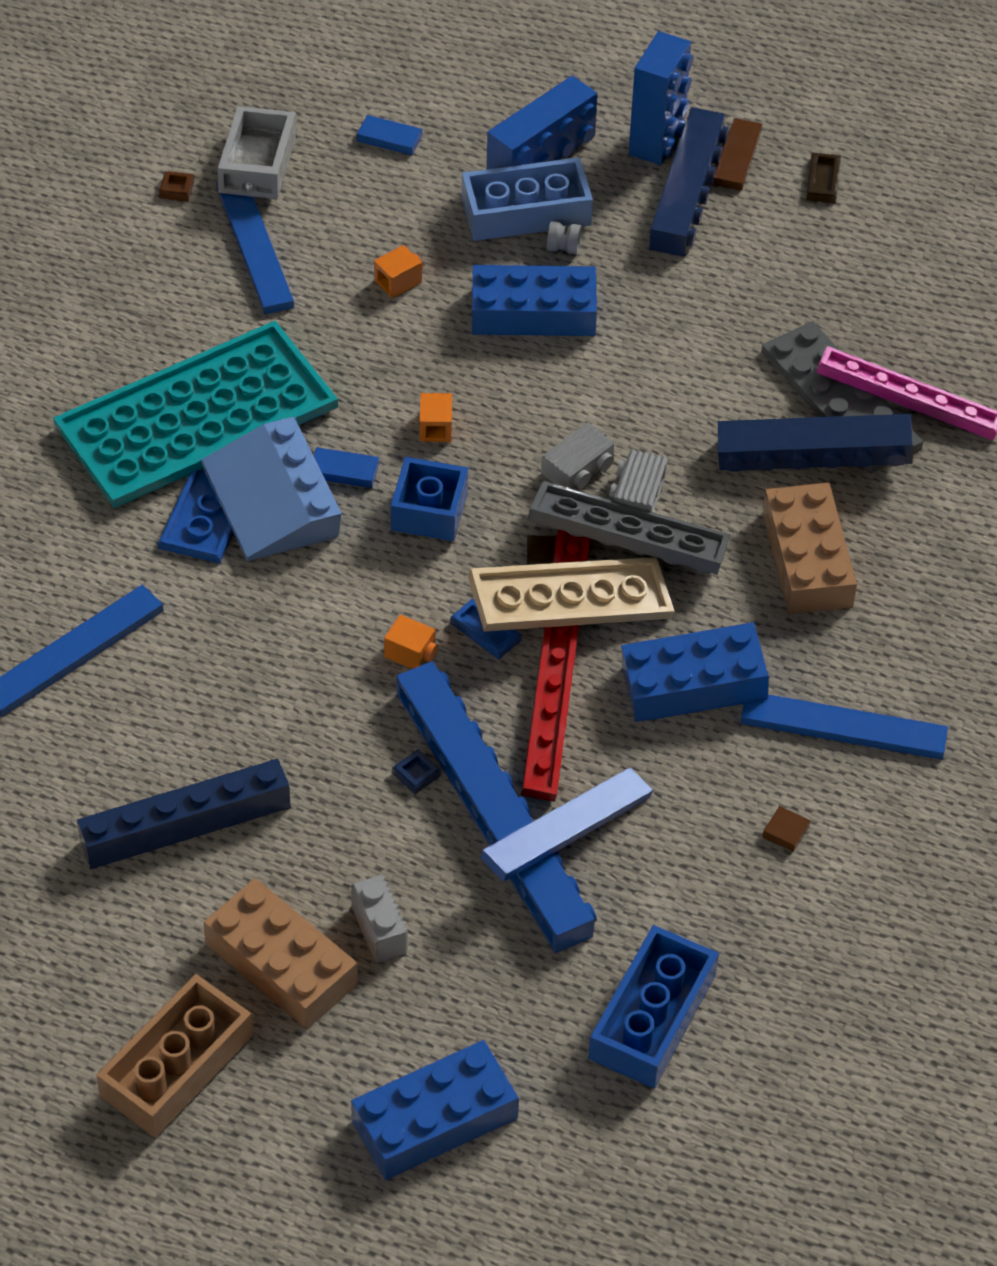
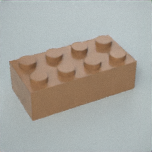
(809, 548)
(281, 953)
(175, 1055)

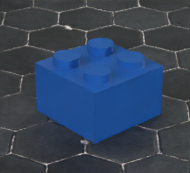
(429, 499)

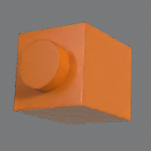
(398, 271)
(436, 417)
(410, 643)

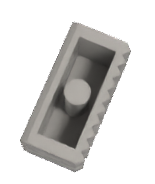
(578, 458)
(640, 480)
(379, 918)

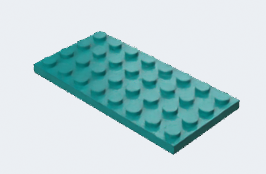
(189, 410)

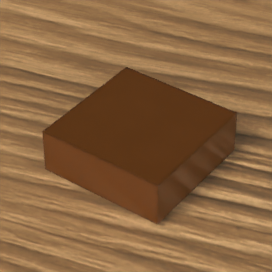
(176, 186)
(786, 828)

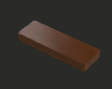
(738, 154)

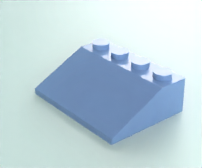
(273, 490)

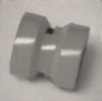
(564, 237)

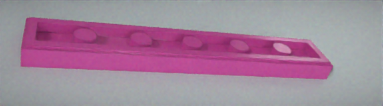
(908, 392)

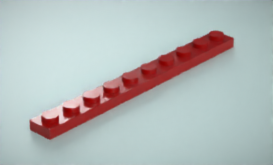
(552, 690)

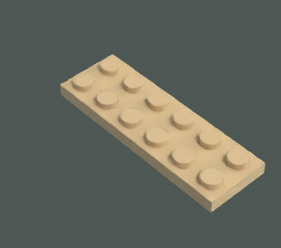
(570, 593)

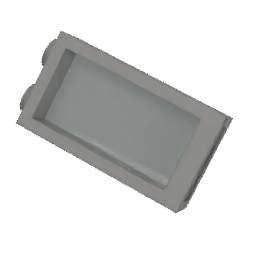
(257, 152)

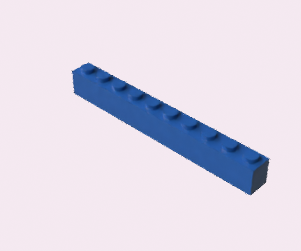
(492, 802)

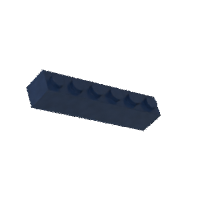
(687, 182)
(815, 442)
(184, 813)

